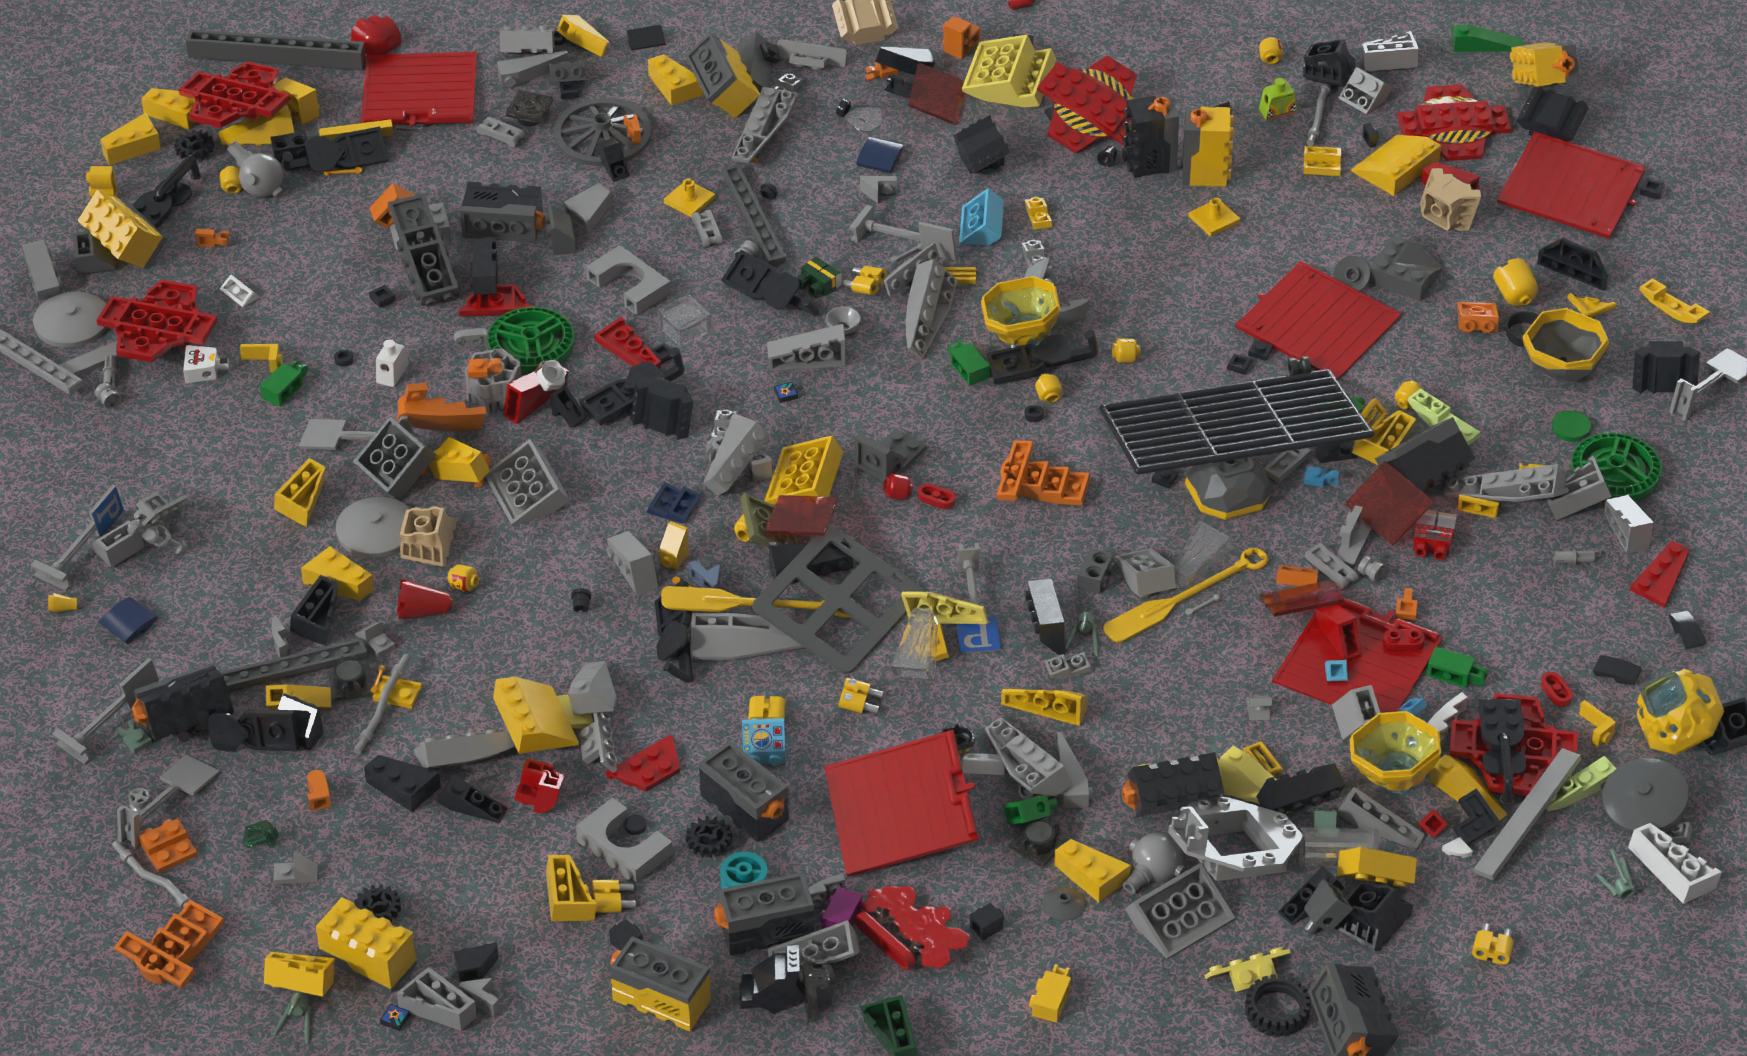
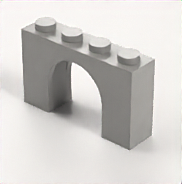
(623, 263)
(631, 861)

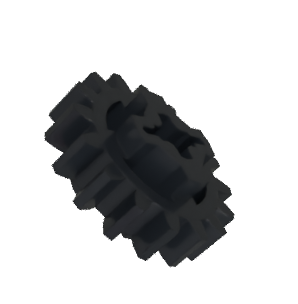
(194, 143)
(709, 836)
(378, 900)

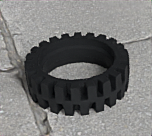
(1270, 1024)

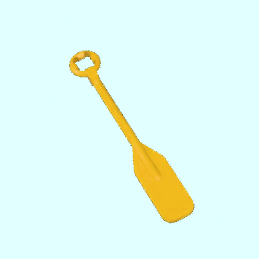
(719, 600)
(1156, 611)

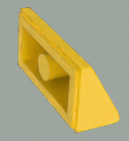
(1478, 506)

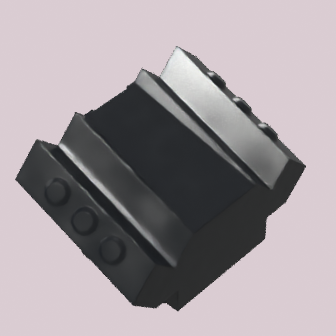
(1328, 63)
(1552, 114)
(981, 146)
(1663, 364)
(662, 407)
(1731, 730)
(1374, 915)
(773, 982)

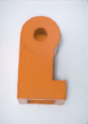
(317, 785)

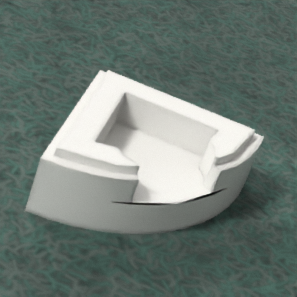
(1458, 848)

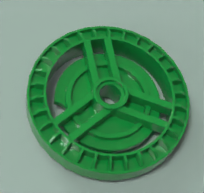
(530, 336)
(1620, 469)

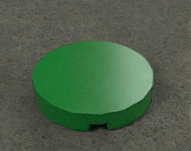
(1571, 425)

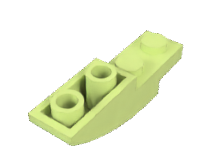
(1435, 411)
(1582, 784)

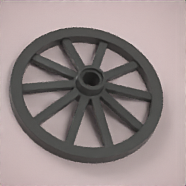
(602, 127)

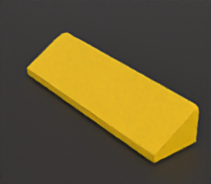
(333, 132)

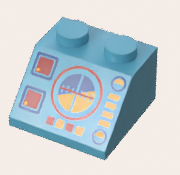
(764, 740)

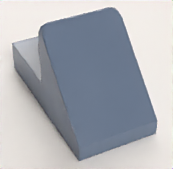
(705, 578)

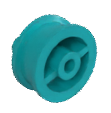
(742, 869)

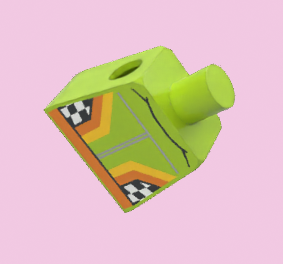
(1277, 100)

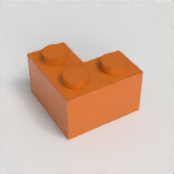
(959, 37)
(380, 210)

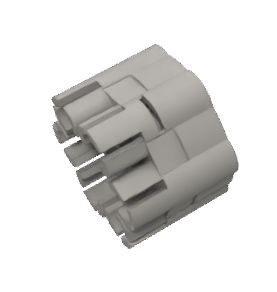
(494, 387)

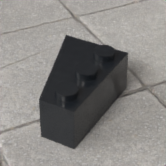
(402, 781)

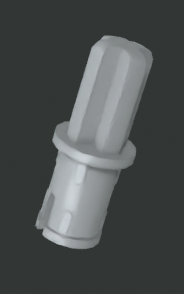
(109, 370)
(1573, 556)

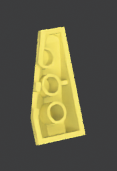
(946, 609)
(1242, 775)

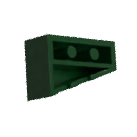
(891, 1025)

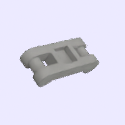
(501, 131)
(706, 227)

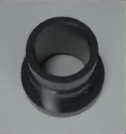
(1103, 156)
(580, 599)

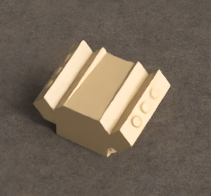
(864, 20)
(1449, 201)
(427, 535)

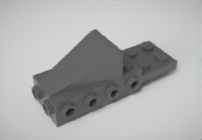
(423, 251)

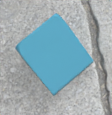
(1336, 670)

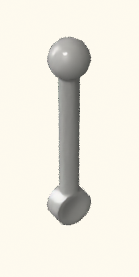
(894, 259)
(1189, 611)

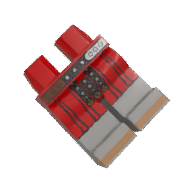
(1431, 540)

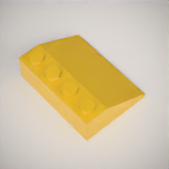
(1398, 162)
(806, 469)
(533, 715)

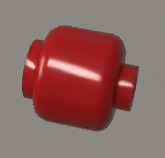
(897, 486)

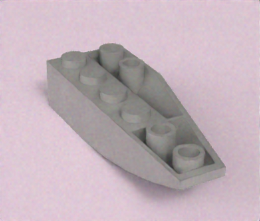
(765, 119)
(928, 305)
(1510, 485)
(735, 637)
(462, 750)
(1027, 761)

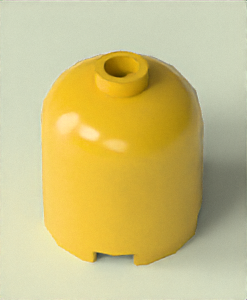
(1516, 282)

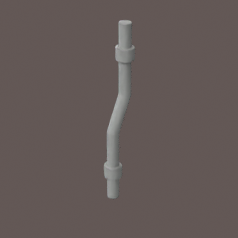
(1313, 132)
(367, 734)
(128, 857)

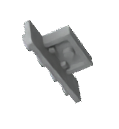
(811, 55)
(905, 273)
(156, 507)
(1353, 536)
(597, 741)

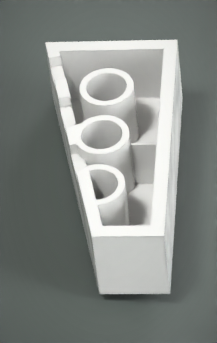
(1673, 864)

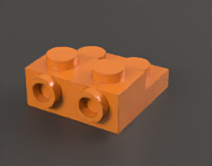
(1477, 316)
(167, 845)

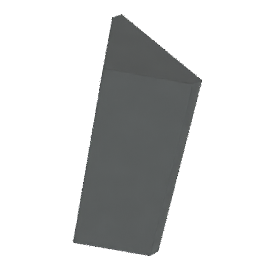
(752, 58)

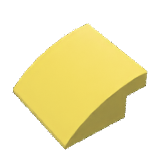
(1008, 71)

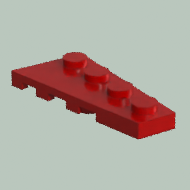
(625, 344)
(1661, 575)

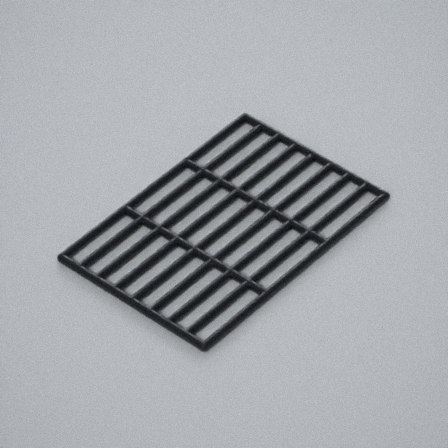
(1260, 396)

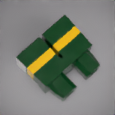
(819, 277)

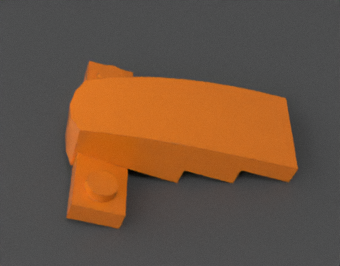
(435, 413)
(1039, 480)
(173, 946)

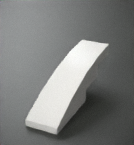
(1449, 712)

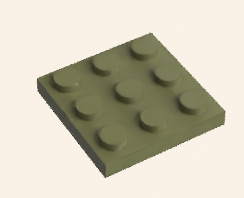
(757, 517)

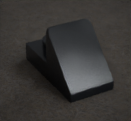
(566, 404)
(1335, 452)

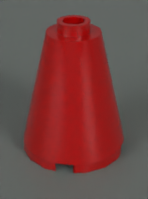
(421, 600)

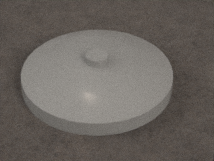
(69, 319)
(371, 527)

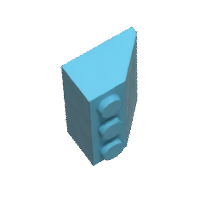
(982, 219)

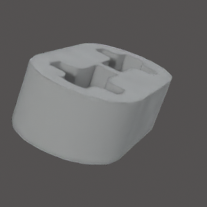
(471, 337)

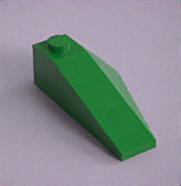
(1477, 39)

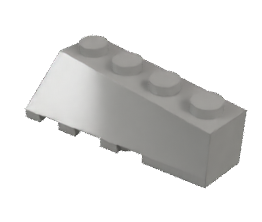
(736, 450)

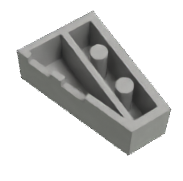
(527, 39)
(1390, 54)
(41, 269)
(1580, 491)
(1629, 523)
(633, 561)
(437, 1000)

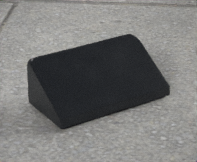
(645, 37)

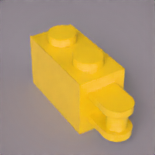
(1051, 994)

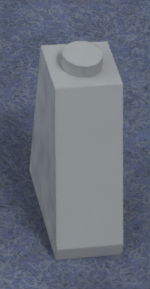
(588, 206)

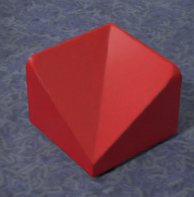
(1432, 823)

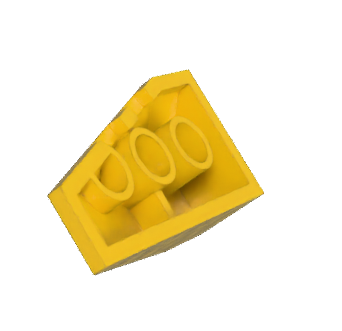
(258, 131)
(1055, 704)
(1459, 779)

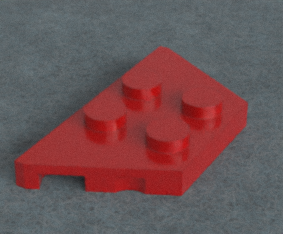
(505, 300)
(649, 766)

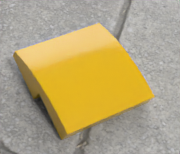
(1322, 161)

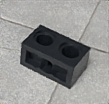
(293, 143)

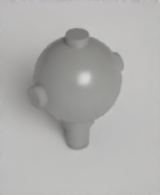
(258, 173)
(1154, 859)

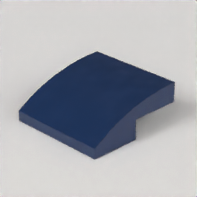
(879, 154)
(673, 503)
(127, 619)

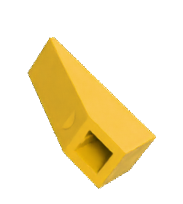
(582, 34)
(312, 694)

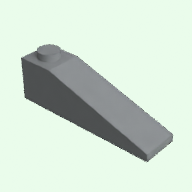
(525, 69)
(1079, 793)
(1367, 813)

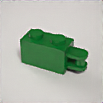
(969, 362)
(283, 383)
(1455, 668)

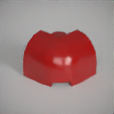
(377, 33)
(539, 785)

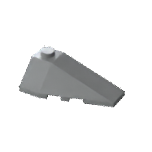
(592, 690)
(825, 945)

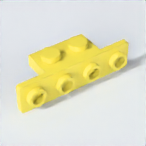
(1246, 973)

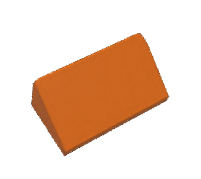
(1296, 575)

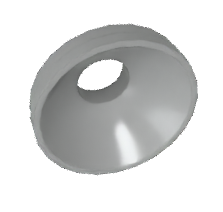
(846, 316)

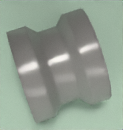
(136, 797)

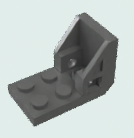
(888, 456)

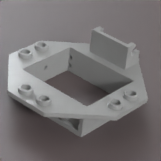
(1268, 830)

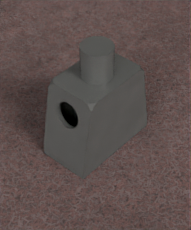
(1326, 908)

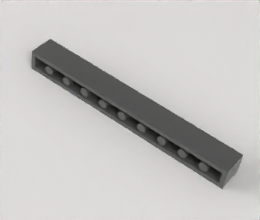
(276, 49)

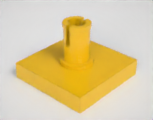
(689, 198)
(1214, 217)

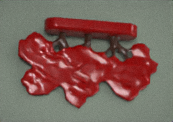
(920, 926)

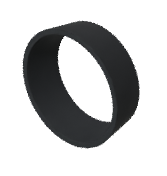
(1519, 317)

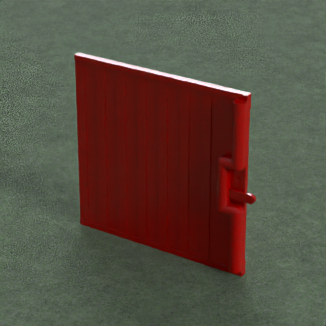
(420, 88)
(1571, 185)
(1318, 319)
(1388, 671)
(901, 803)

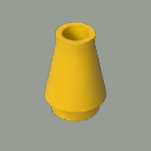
(61, 603)

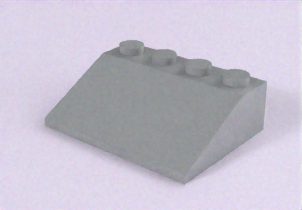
(526, 484)
(1180, 911)

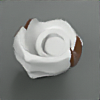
(551, 375)

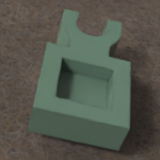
(134, 739)

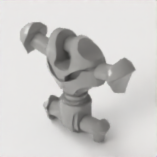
(156, 534)

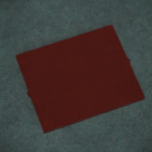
(937, 94)
(1389, 503)
(801, 515)
(1301, 598)

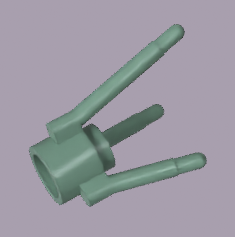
(1085, 624)
(1623, 885)
(297, 1007)

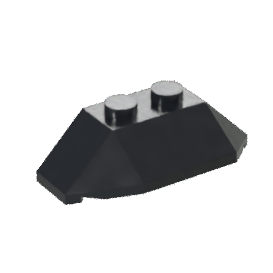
(1575, 262)

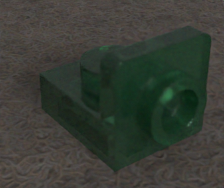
(260, 833)

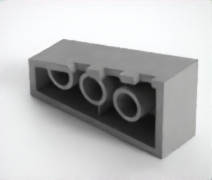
(808, 350)

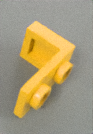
(262, 351)
(1604, 723)

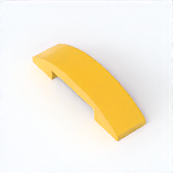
(1657, 295)

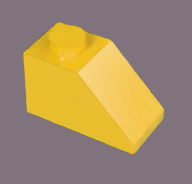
(674, 546)

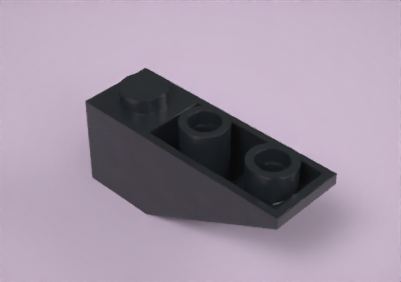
(904, 58)
(468, 800)
(1294, 910)

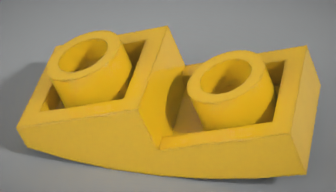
(1038, 213)

